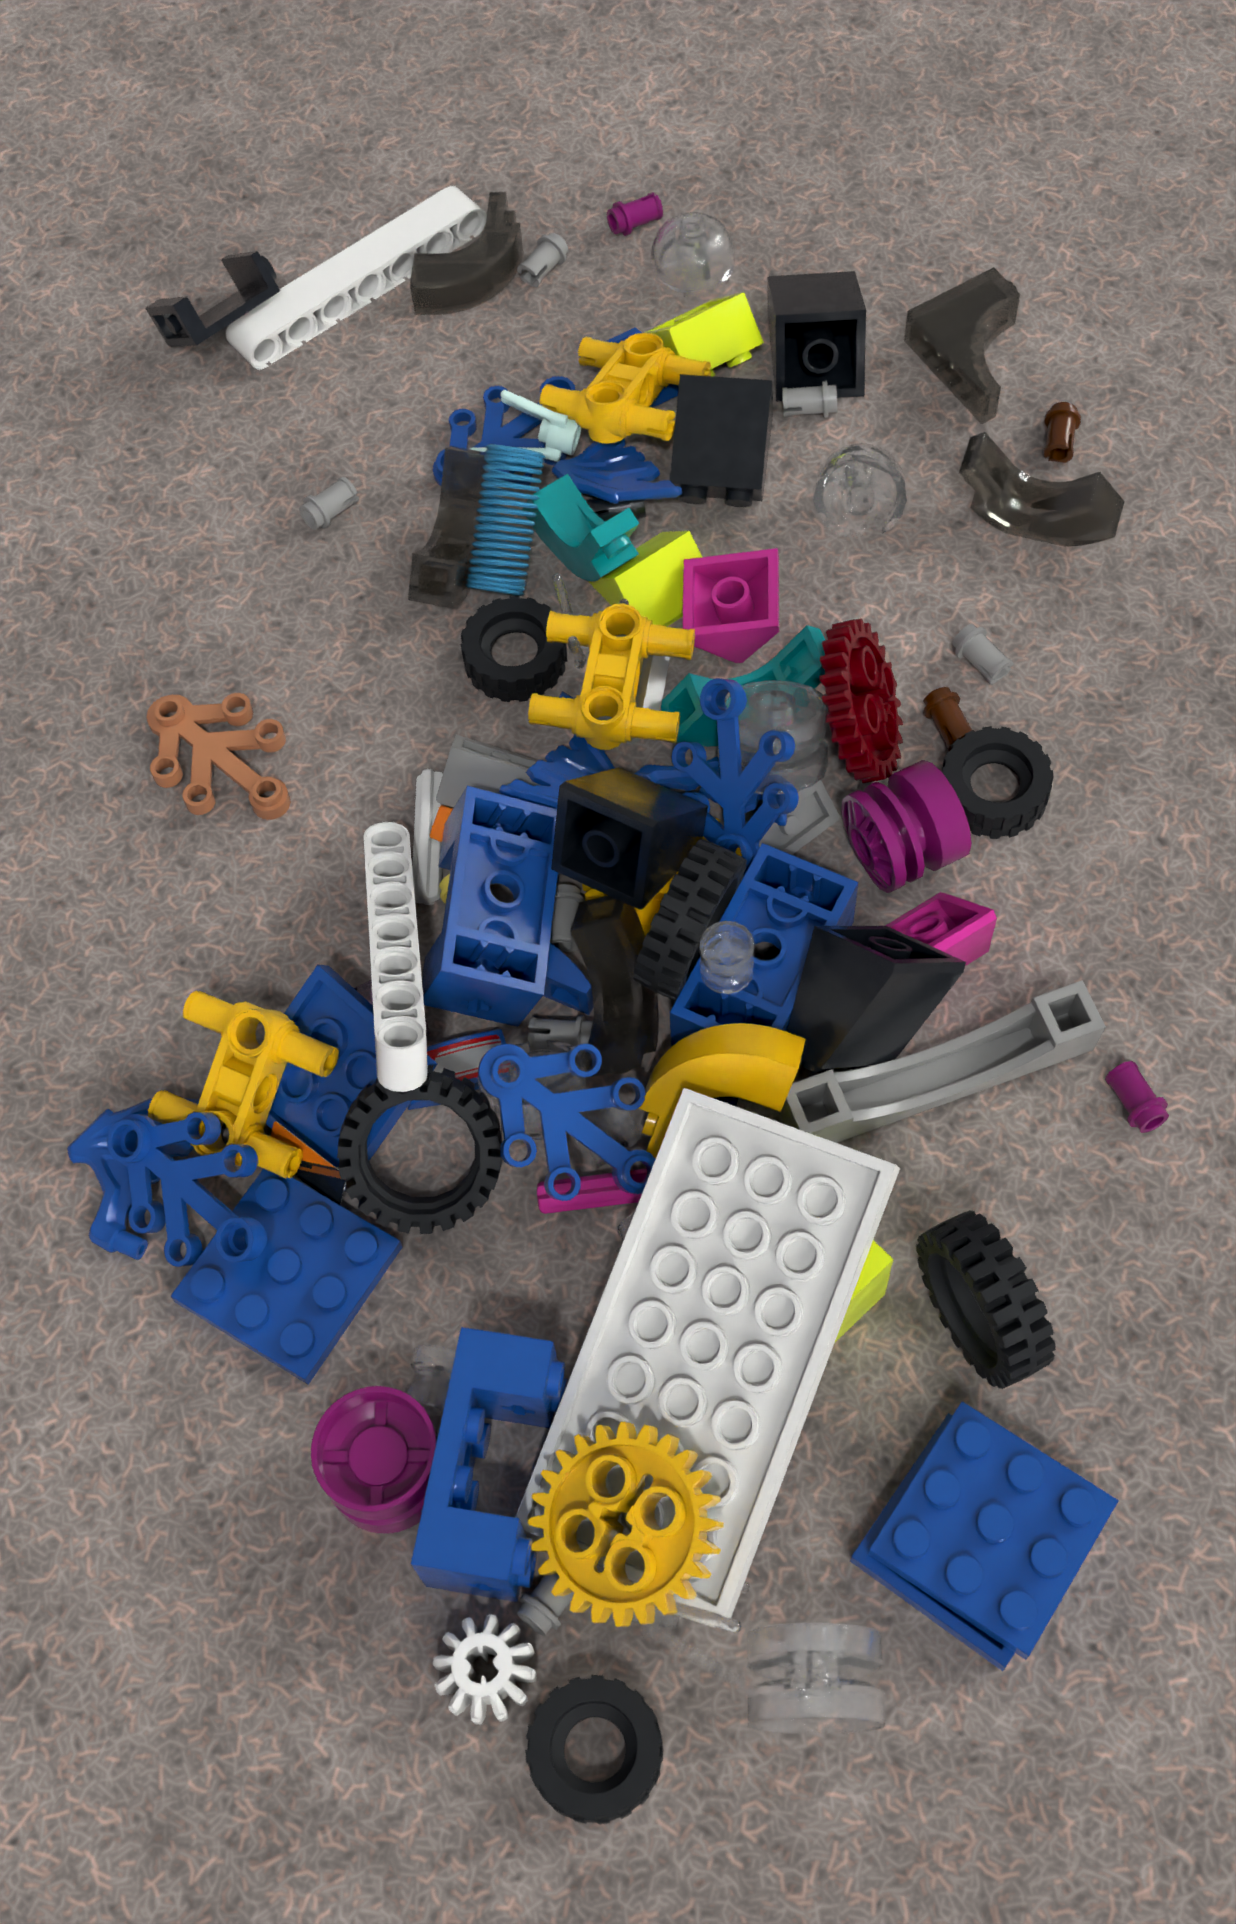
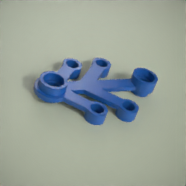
(493, 431)
(732, 786)
(561, 1114)
(181, 1185)

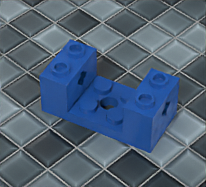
(778, 905)
(491, 951)
(496, 1380)

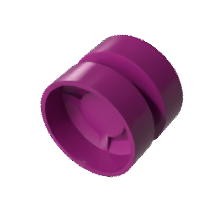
(375, 1457)

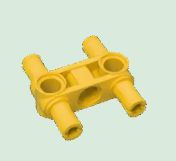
(624, 388)
(612, 677)
(246, 1077)

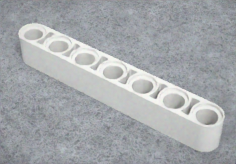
(354, 277)
(395, 959)

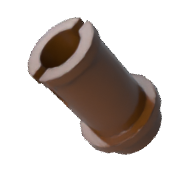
(1061, 424)
(944, 710)

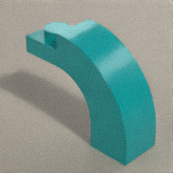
(578, 534)
(795, 663)

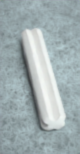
(426, 850)

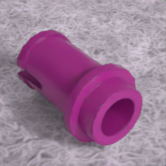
(626, 216)
(1139, 1100)

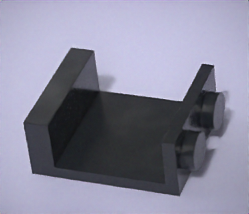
(182, 325)

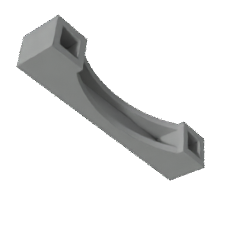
(1027, 1040)

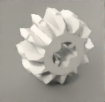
(463, 1674)

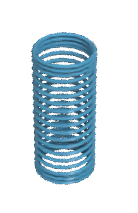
(489, 578)

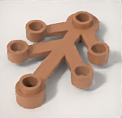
(215, 749)

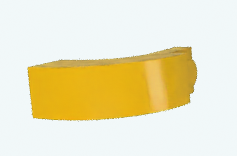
(722, 1062)

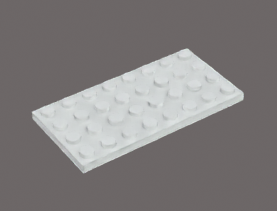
(722, 1318)

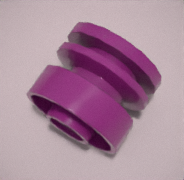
(906, 826)

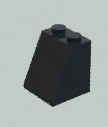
(817, 332)
(722, 439)
(624, 834)
(866, 994)

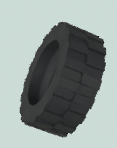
(511, 682)
(1018, 754)
(546, 1757)

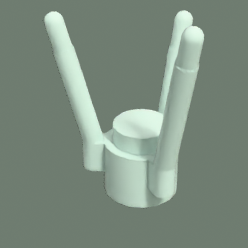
(555, 430)

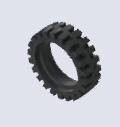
(691, 906)
(421, 1211)
(986, 1299)

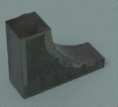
(957, 329)

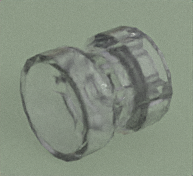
(726, 944)
(617, 1125)
(431, 1377)

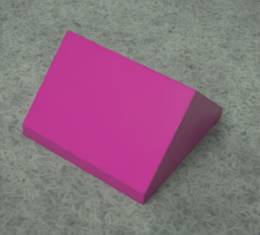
(732, 602)
(950, 926)

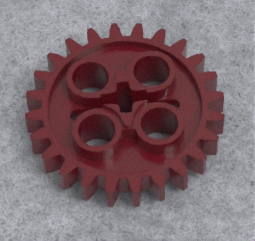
(861, 700)

